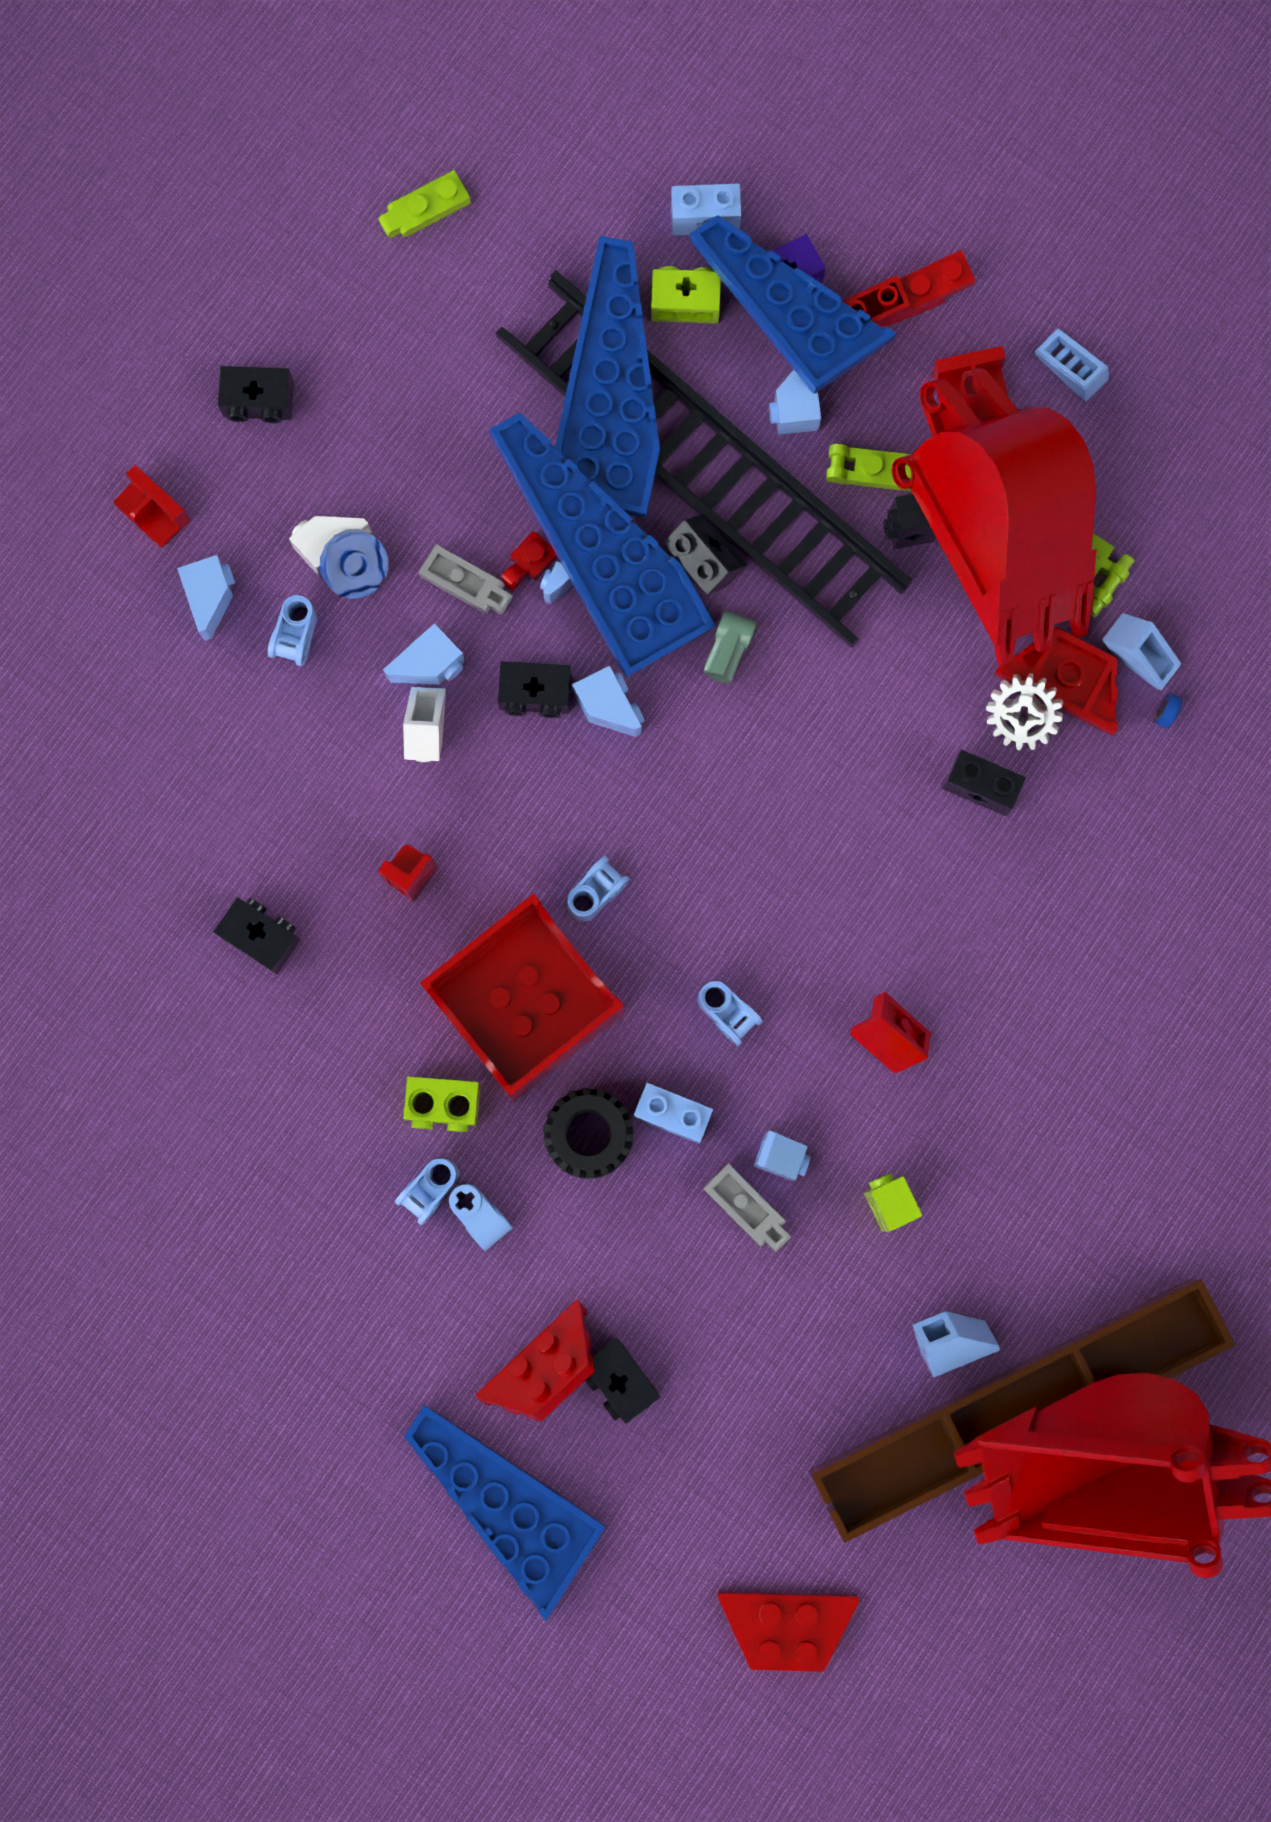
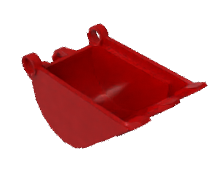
(1009, 508)
(1119, 1473)

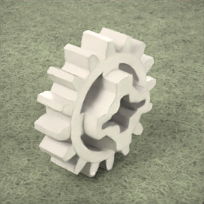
(1038, 712)

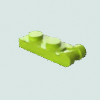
(871, 467)

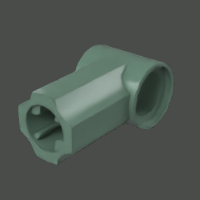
(732, 638)

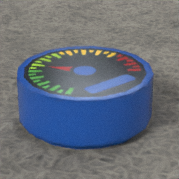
(1168, 710)

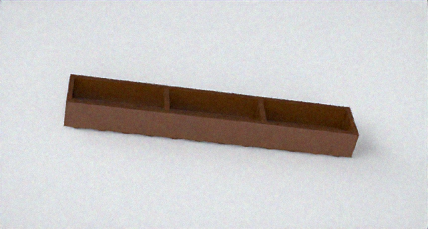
(918, 1456)

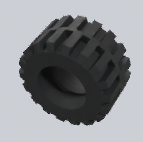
(557, 1133)

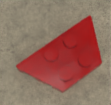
(1078, 671)
(544, 1369)
(788, 1628)

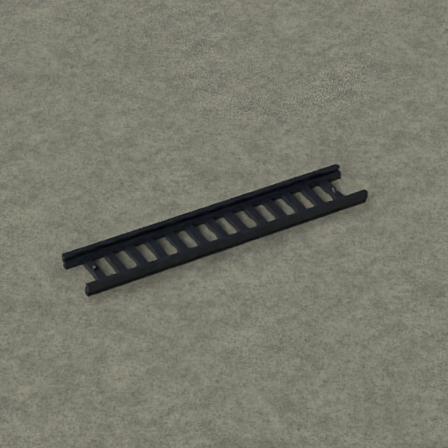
(751, 456)

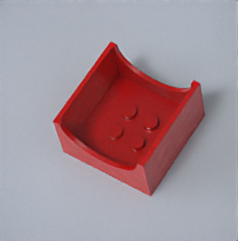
(522, 997)

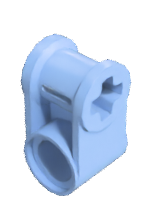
(290, 637)
(599, 884)
(729, 1013)
(427, 1190)
(483, 1221)

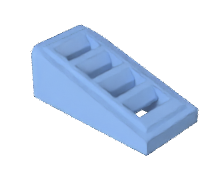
(1075, 382)

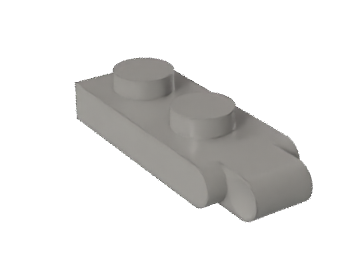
(465, 581)
(747, 1208)

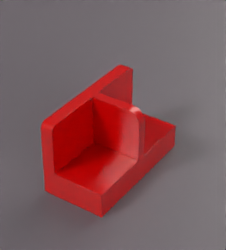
(953, 367)
(151, 508)
(408, 871)
(893, 1035)

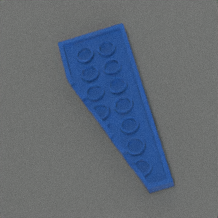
(609, 398)
(620, 572)

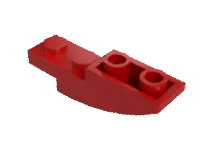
(914, 293)

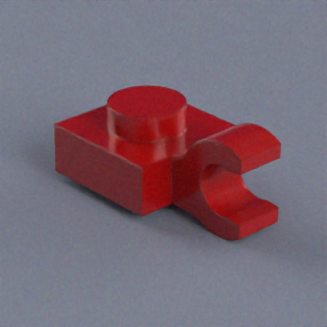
(530, 559)

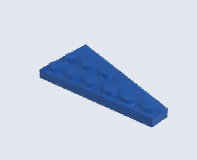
(796, 312)

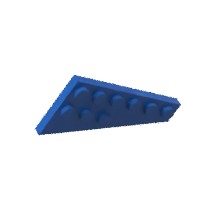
(519, 1518)

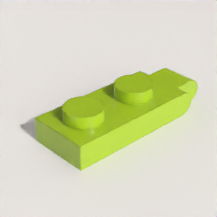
(425, 206)

